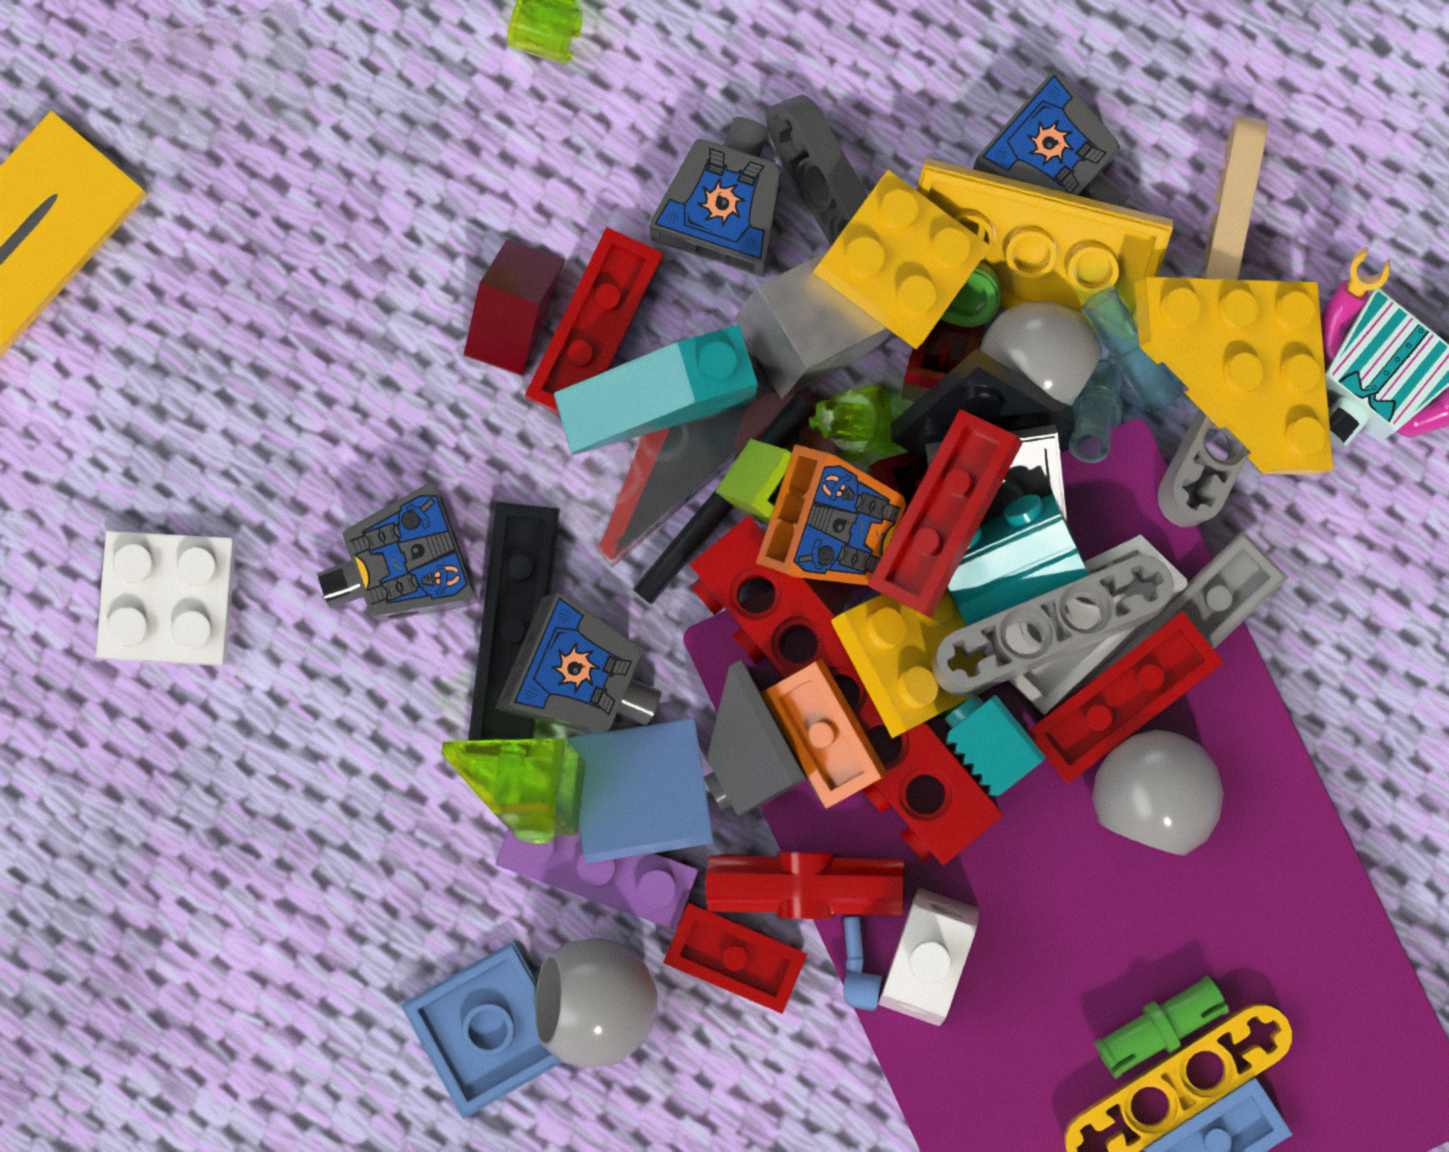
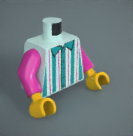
(1380, 363)

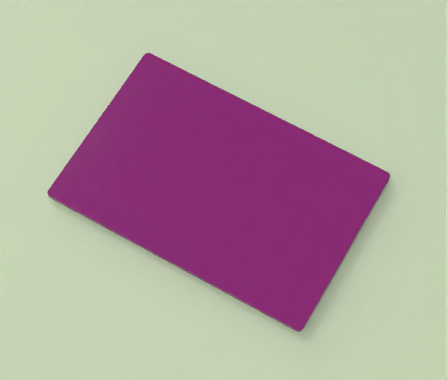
(1099, 925)

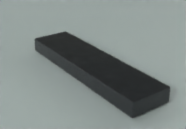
(516, 582)

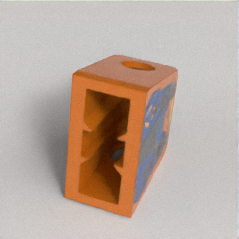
(829, 520)

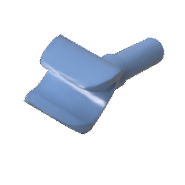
(859, 988)

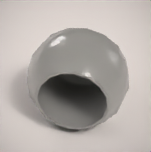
(1046, 346)
(1159, 791)
(594, 1003)

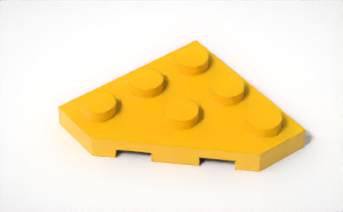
(1247, 362)

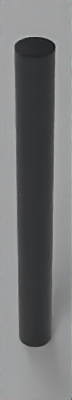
(714, 510)

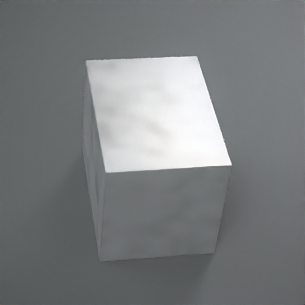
(806, 329)

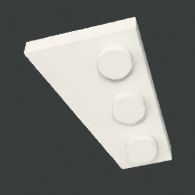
(1058, 680)

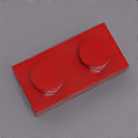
(735, 958)

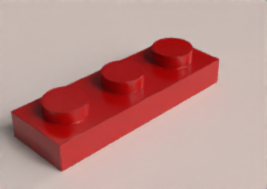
(596, 316)
(945, 513)
(1124, 697)

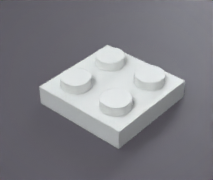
(166, 598)

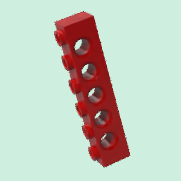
(723, 574)

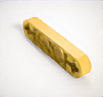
(1171, 1078)

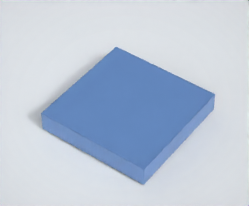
(642, 791)
(482, 1029)

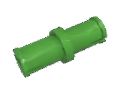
(1161, 1026)

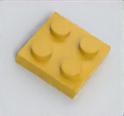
(901, 259)
(896, 654)

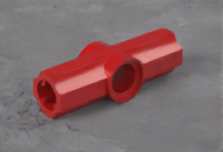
(805, 885)

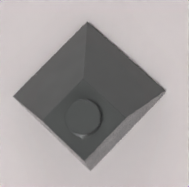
(748, 748)

